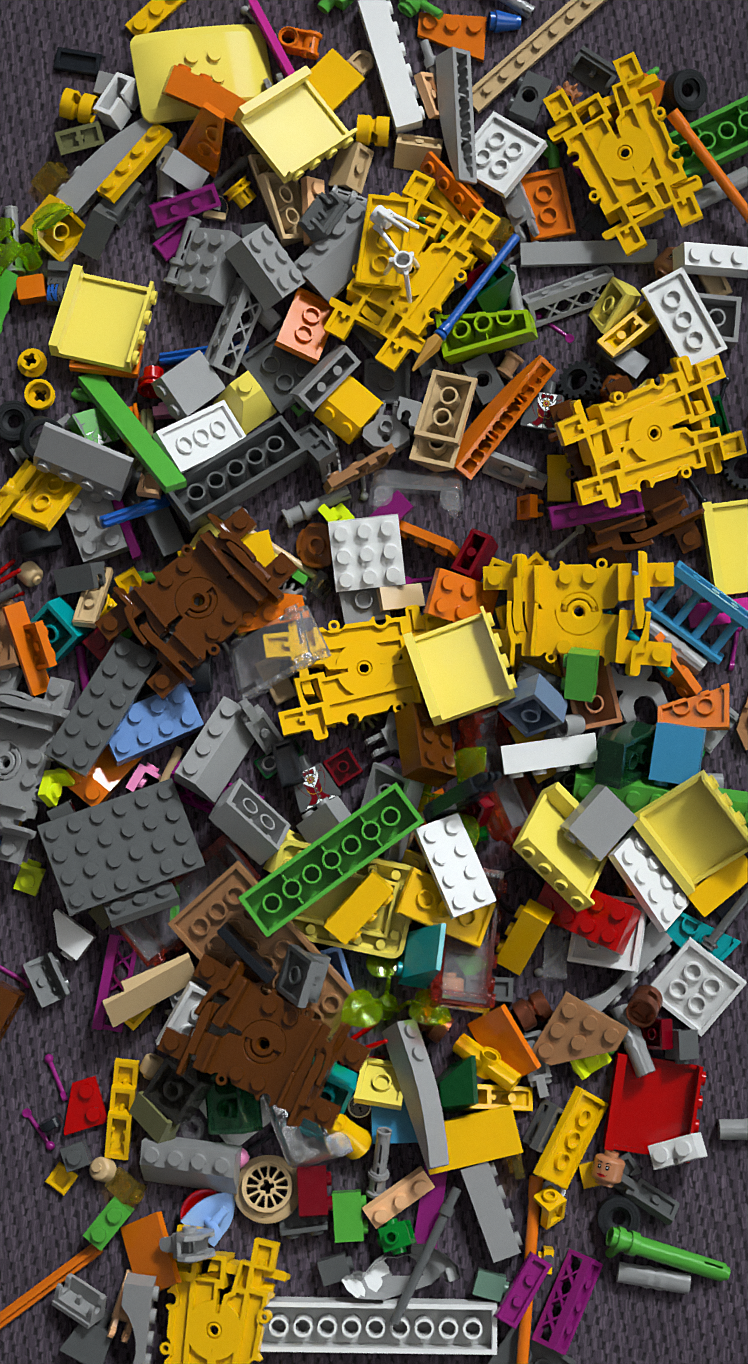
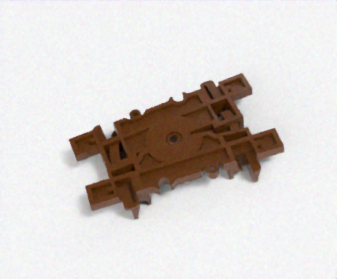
(661, 502)
(202, 575)
(285, 1066)

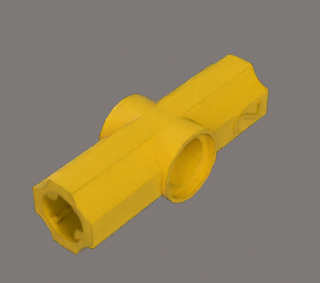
(16, 488)
(487, 1062)

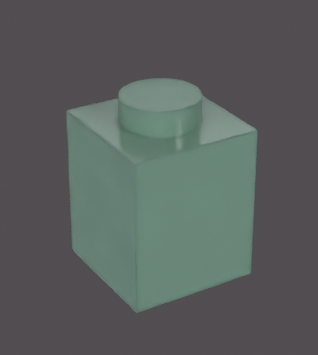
(490, 1284)

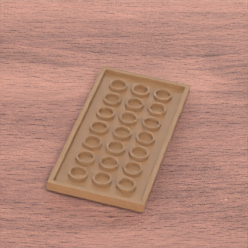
(220, 903)

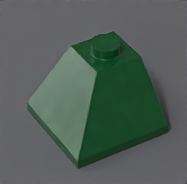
(496, 291)
(458, 1085)

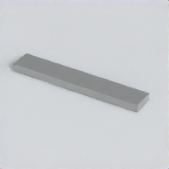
(583, 253)

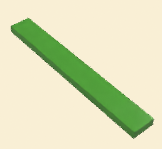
(132, 432)

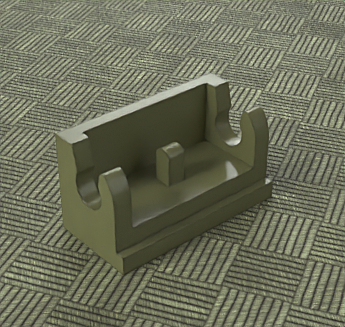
(80, 138)
(152, 1119)

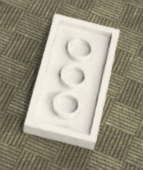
(683, 317)
(199, 436)
(454, 865)
(649, 880)

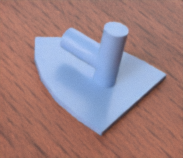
(214, 1213)

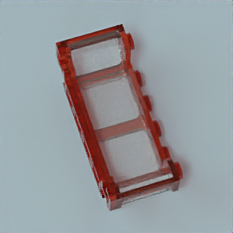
(513, 796)
(151, 934)
(467, 970)

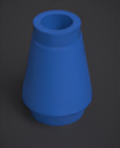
(502, 21)

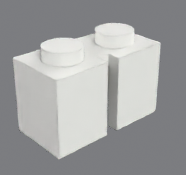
(117, 101)
(677, 1151)

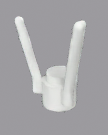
(385, 218)
(403, 265)

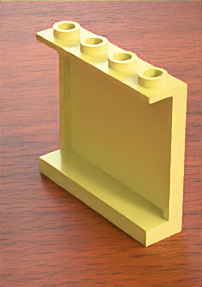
(293, 126)
(102, 321)
(727, 544)
(461, 668)
(693, 830)
(552, 855)

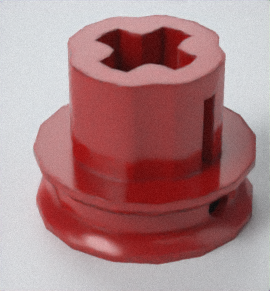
(150, 374)

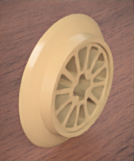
(278, 1212)

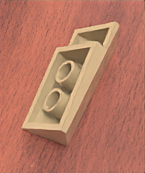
(280, 199)
(442, 420)
(149, 989)

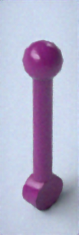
(568, 337)
(409, 580)
(734, 647)
(15, 976)
(49, 1059)
(27, 1114)

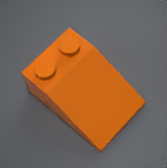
(102, 779)

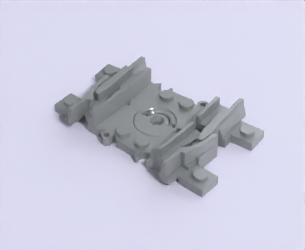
(23, 742)

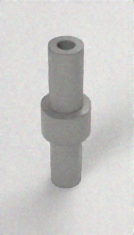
(430, 59)

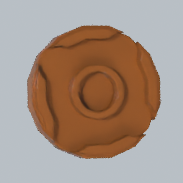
(314, 546)

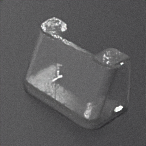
(446, 485)
(276, 652)
(306, 1143)

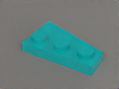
(687, 926)

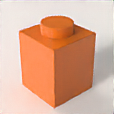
(31, 289)

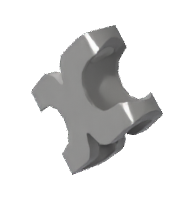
(635, 687)

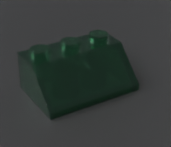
(232, 1109)

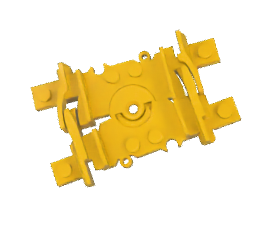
(631, 186)
(430, 285)
(619, 439)
(573, 586)
(356, 693)
(237, 1317)

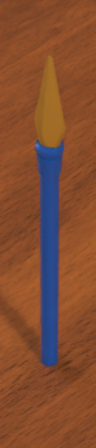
(434, 342)

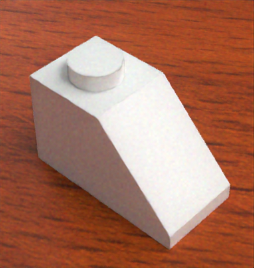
(71, 936)

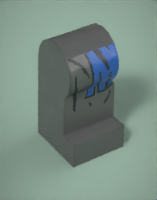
(57, 281)

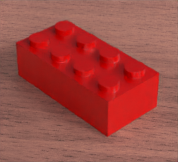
(604, 923)

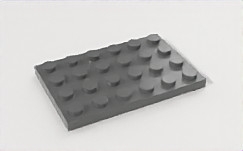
(120, 847)

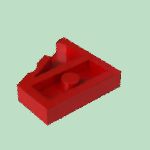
(85, 1106)

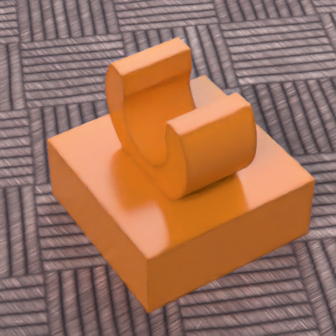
(528, 507)

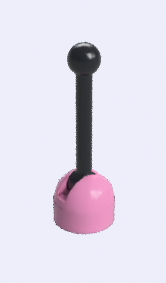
(245, 1153)

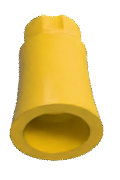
(358, 1136)

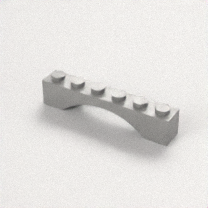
(653, 945)
(137, 1301)

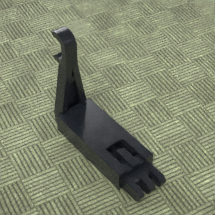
(461, 796)

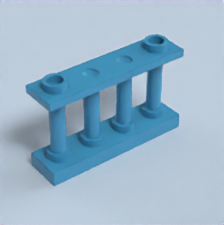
(701, 590)

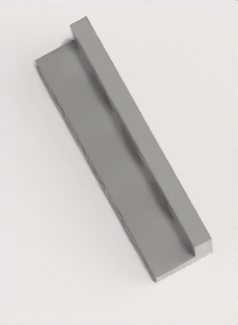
(564, 290)
(227, 327)

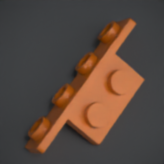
(459, 193)
(31, 647)

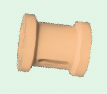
(509, 365)

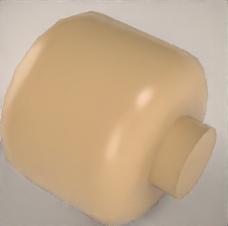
(30, 574)
(150, 1065)
(102, 1169)

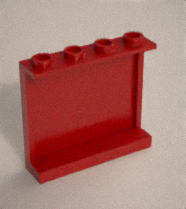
(653, 1105)

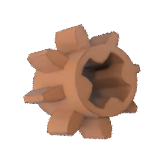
(571, 91)

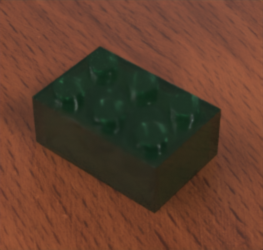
(624, 754)

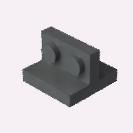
(302, 976)
(543, 1125)

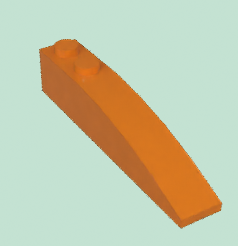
(198, 89)
(500, 416)

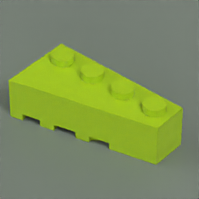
(485, 333)

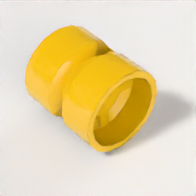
(77, 106)
(373, 130)

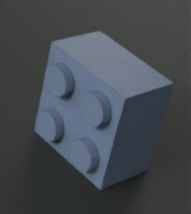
(535, 707)

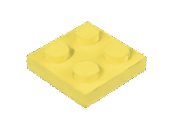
(378, 1085)

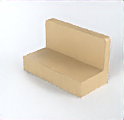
(412, 149)
(351, 167)

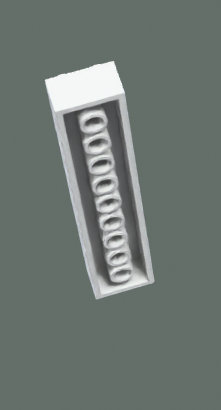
(365, 1326)

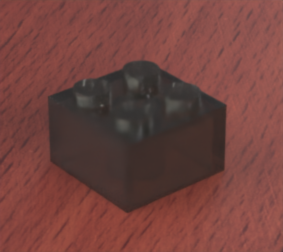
(175, 1094)

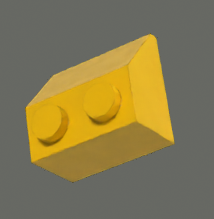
(60, 238)
(349, 409)

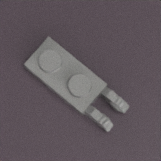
(520, 212)

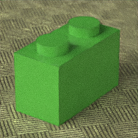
(581, 674)
(348, 1215)
(108, 1223)

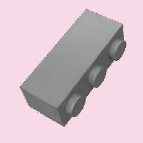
(325, 377)

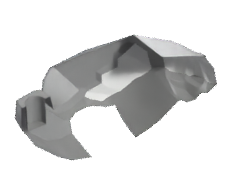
(379, 1283)

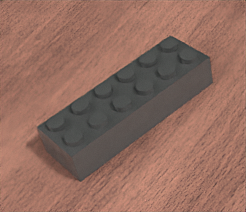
(238, 473)

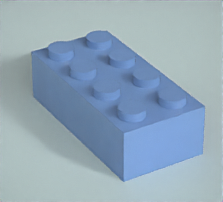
(155, 725)

